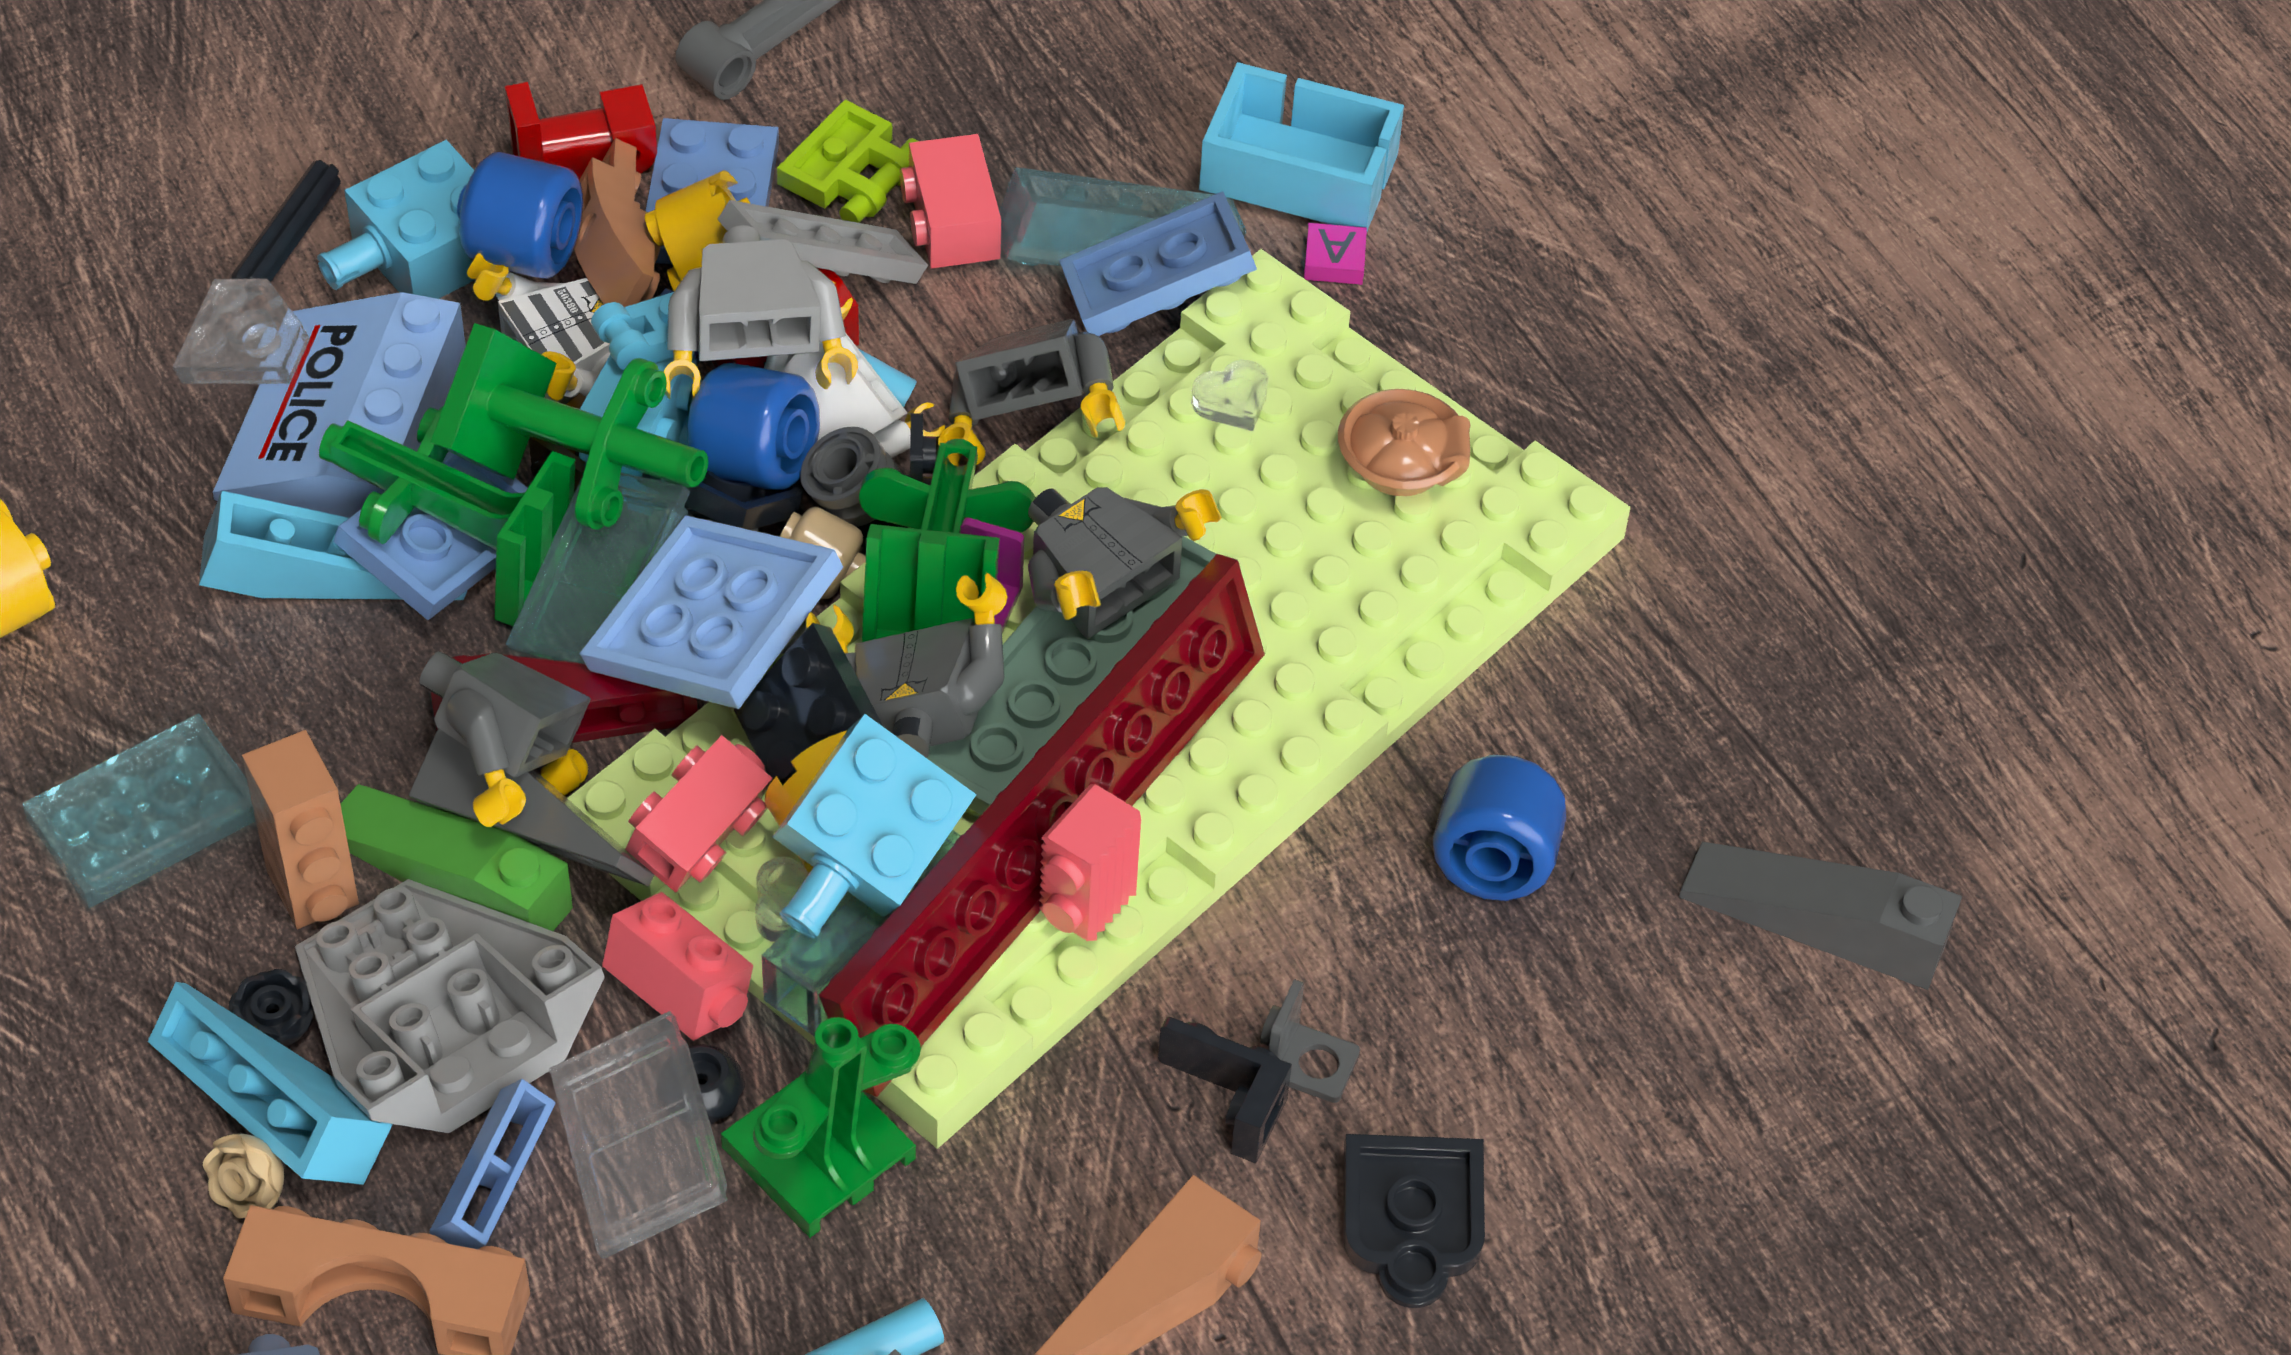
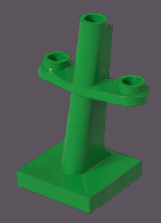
(501, 404)
(511, 523)
(917, 570)
(820, 1132)

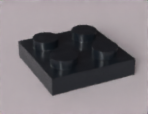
(803, 701)

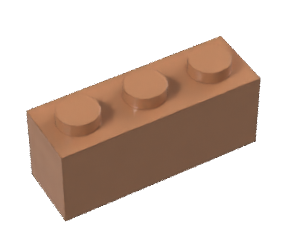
(301, 829)

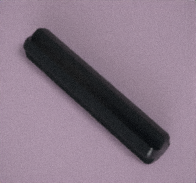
(289, 223)

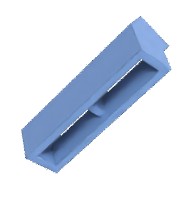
(516, 1104)

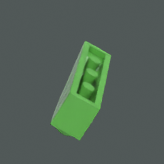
(457, 856)

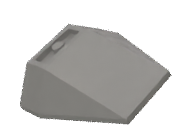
(442, 1004)

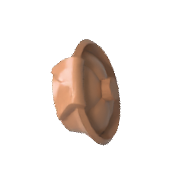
(1404, 441)

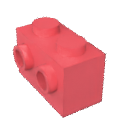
(952, 201)

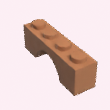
(296, 1263)

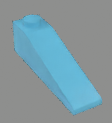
(281, 553)
(269, 1089)

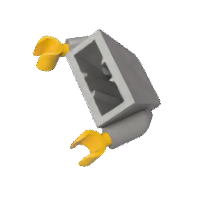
(754, 303)

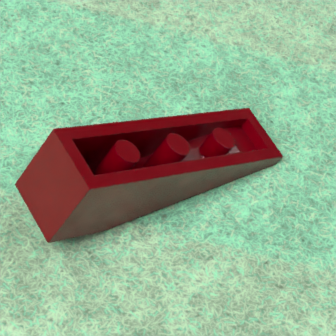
(615, 704)

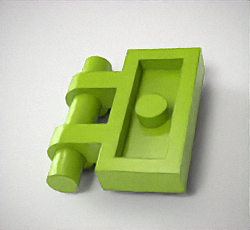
(835, 155)

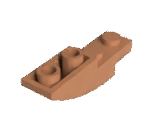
(613, 230)

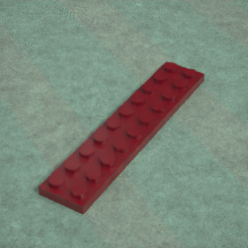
(990, 879)

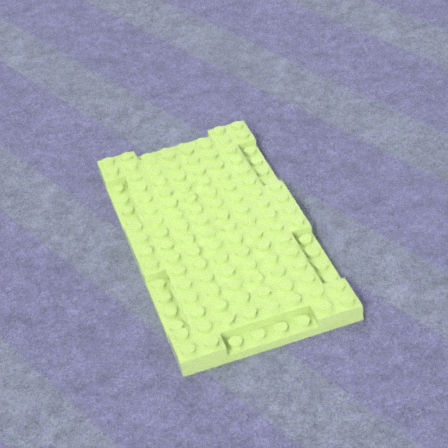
(1362, 622)

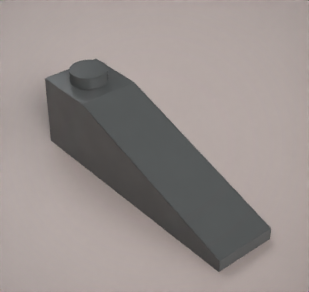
(547, 820)
(1835, 907)

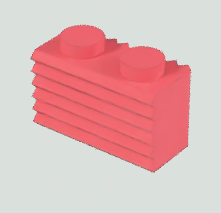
(1090, 863)

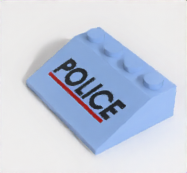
(365, 364)

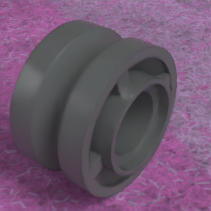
(836, 470)

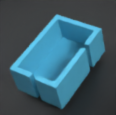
(1320, 166)

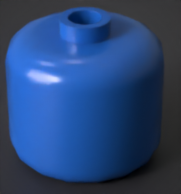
(521, 214)
(754, 424)
(1499, 827)

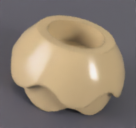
(243, 1173)

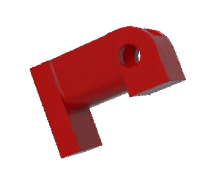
(578, 136)

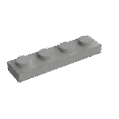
(832, 242)

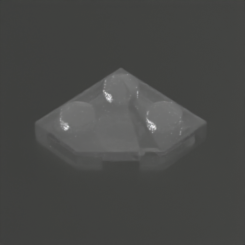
(242, 337)

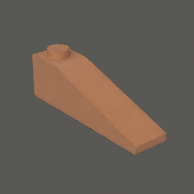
(1165, 1276)

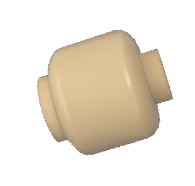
(828, 531)

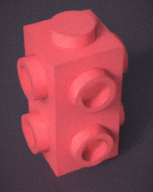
(712, 798)
(677, 965)

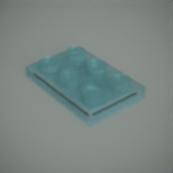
(142, 810)

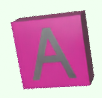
(1335, 253)

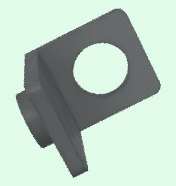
(1292, 1040)

